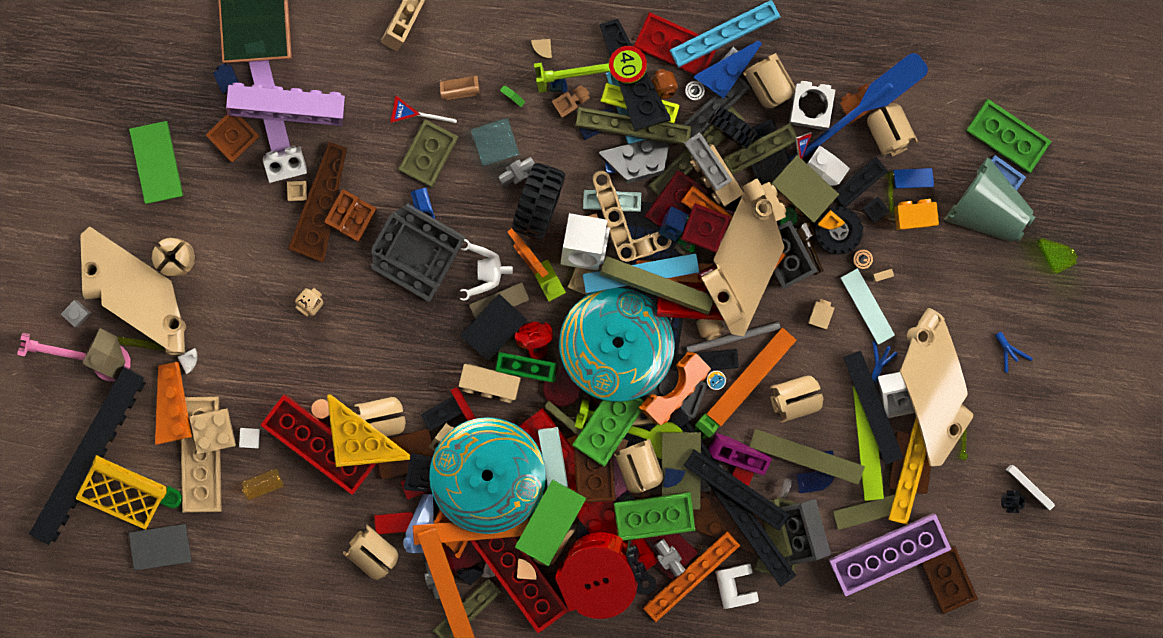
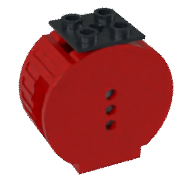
(600, 575)

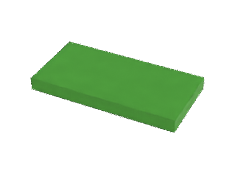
(1008, 136)
(156, 162)
(607, 429)
(654, 516)
(550, 522)

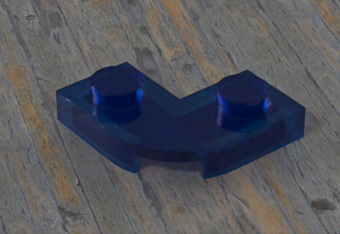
(814, 480)

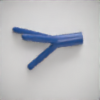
(1007, 348)
(879, 365)

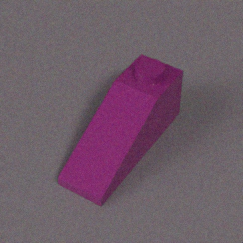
(738, 454)

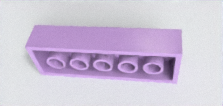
(285, 104)
(889, 554)

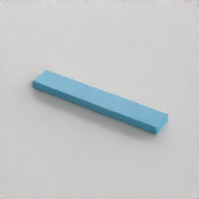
(724, 33)
(665, 268)

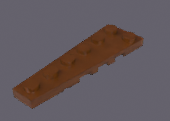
(311, 232)

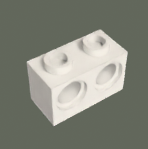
(286, 168)

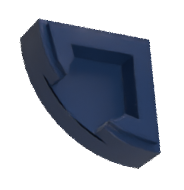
(558, 86)
(673, 477)

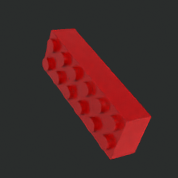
(313, 442)
(534, 597)

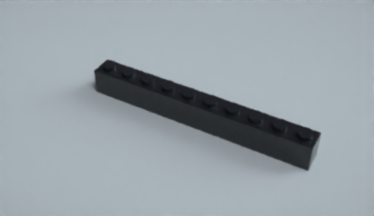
(92, 444)

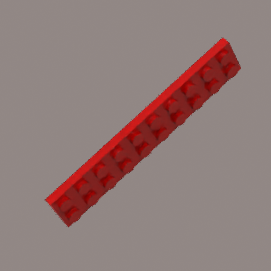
(593, 515)

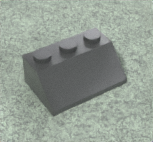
(796, 262)
(805, 532)

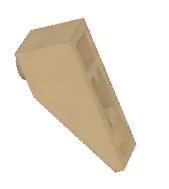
(401, 23)

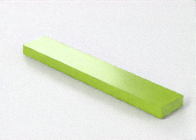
(868, 455)

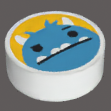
(716, 380)

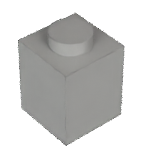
(76, 313)

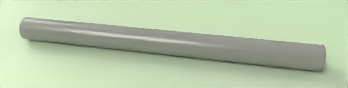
(731, 338)

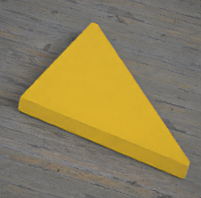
(358, 441)

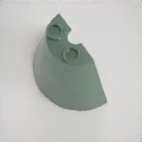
(992, 206)

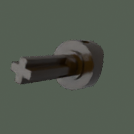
(805, 232)

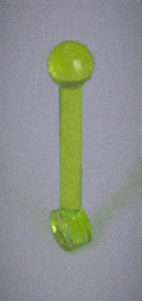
(890, 175)
(963, 455)

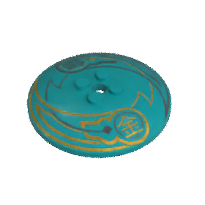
(611, 371)
(491, 504)

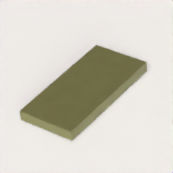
(675, 452)

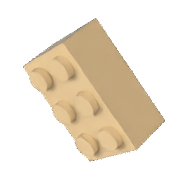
(728, 192)
(489, 382)

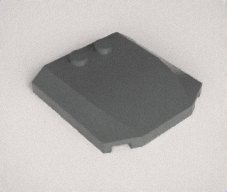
(415, 251)

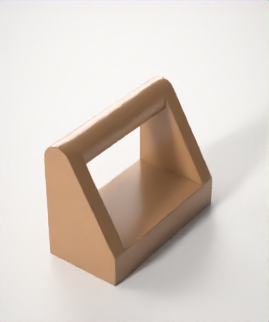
(460, 88)

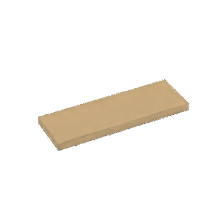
(200, 471)

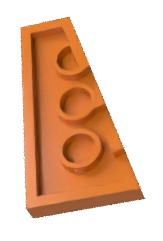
(171, 410)

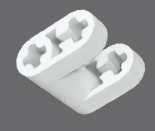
(728, 588)

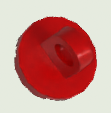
(534, 336)

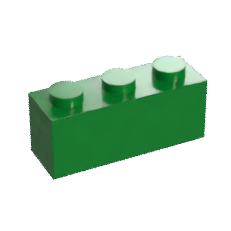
(527, 367)

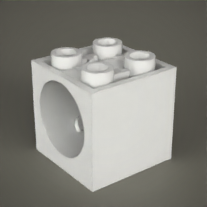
(822, 120)
(585, 242)

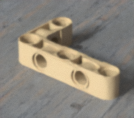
(618, 229)

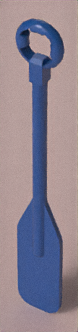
(879, 94)

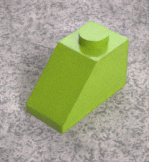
(550, 283)

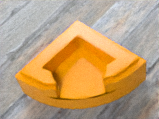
(831, 221)

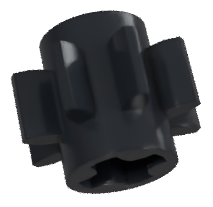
(1012, 501)

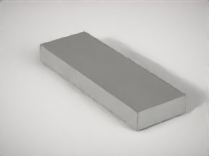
(708, 161)

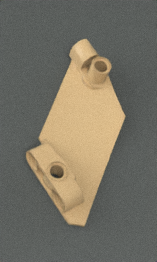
(745, 259)
(131, 290)
(935, 386)

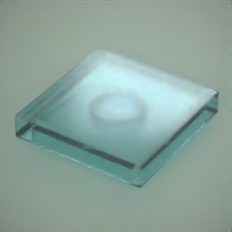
(495, 142)

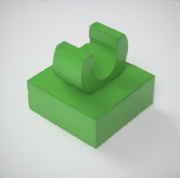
(706, 425)

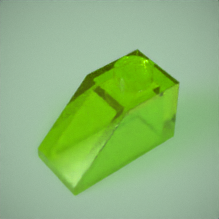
(1057, 255)

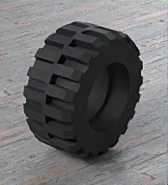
(538, 201)

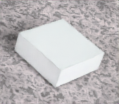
(249, 438)

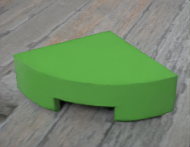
(512, 95)

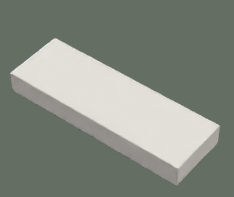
(1029, 486)

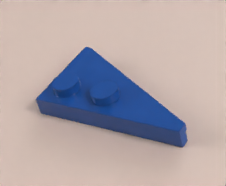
(724, 74)

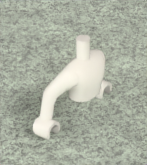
(488, 270)

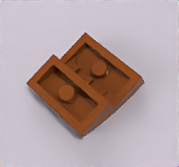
(350, 215)

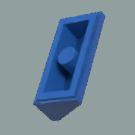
(913, 178)

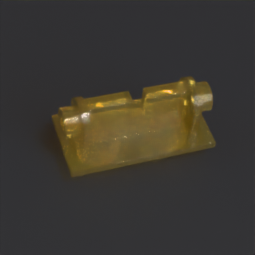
(262, 484)

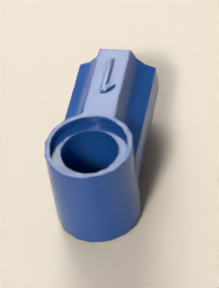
(422, 201)

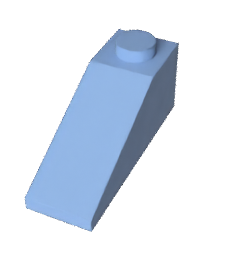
(422, 515)

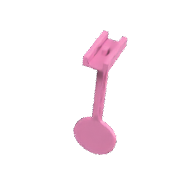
(34, 346)

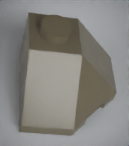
(105, 354)

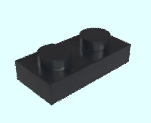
(441, 413)

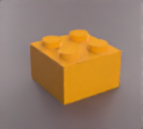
(916, 215)

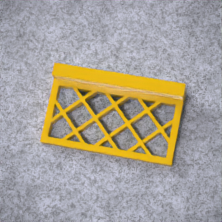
(126, 477)

